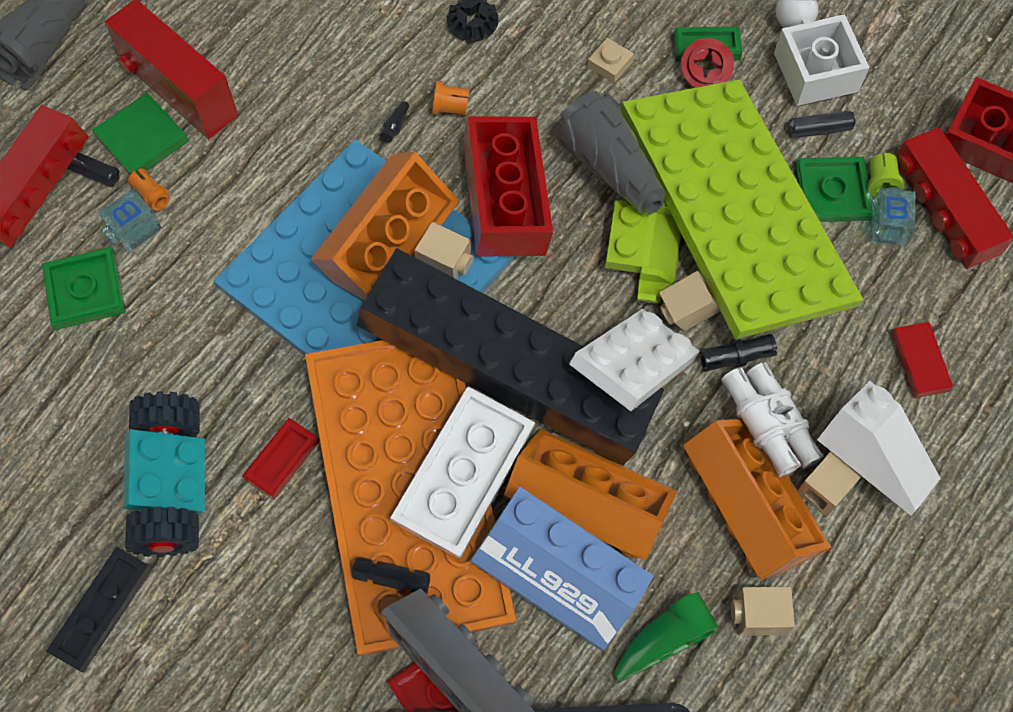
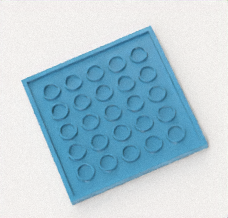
(293, 295)

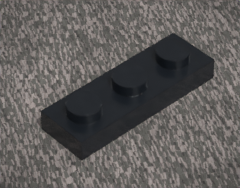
(99, 610)

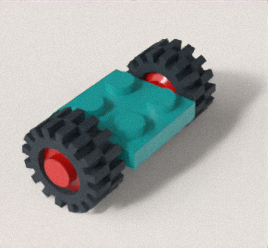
(163, 475)

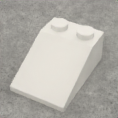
(882, 447)

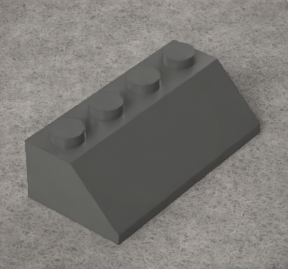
(450, 658)

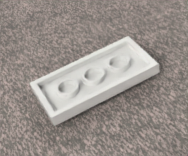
(635, 358)
(462, 472)

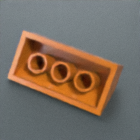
(386, 216)
(593, 493)
(756, 503)

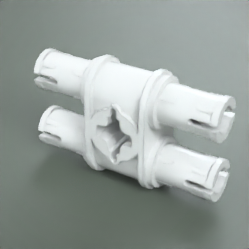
(772, 419)

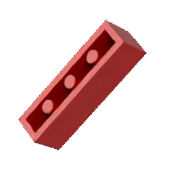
(34, 168)
(953, 198)

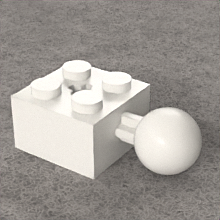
(817, 56)

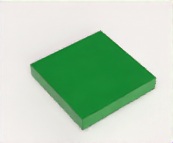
(140, 135)
(836, 188)
(83, 288)

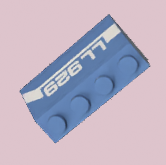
(561, 569)

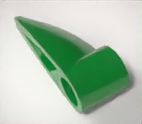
(669, 634)

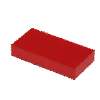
(922, 360)
(281, 458)

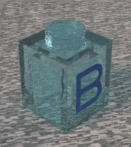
(893, 216)
(129, 221)

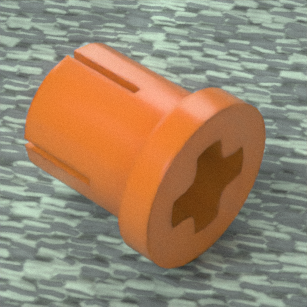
(450, 99)

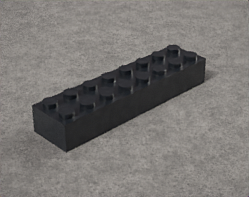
(499, 355)

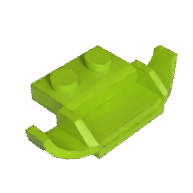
(644, 246)

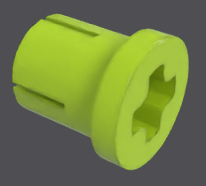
(883, 176)

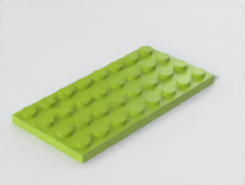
(740, 208)

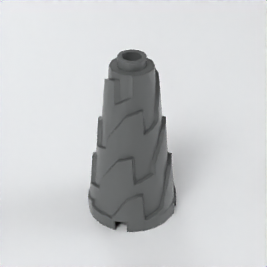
(31, 37)
(609, 149)

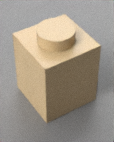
(445, 251)
(688, 302)
(829, 484)
(763, 611)

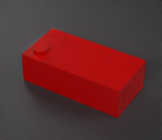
(172, 68)
(984, 129)
(507, 186)

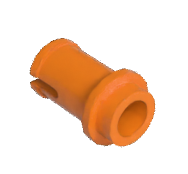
(154, 195)

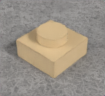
(610, 60)

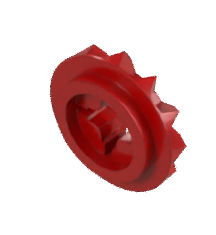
(697, 52)

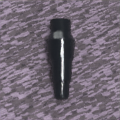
(394, 122)

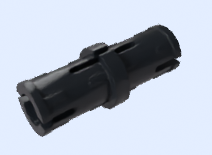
(738, 352)

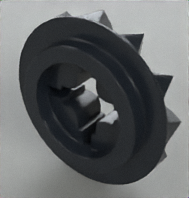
(477, 28)

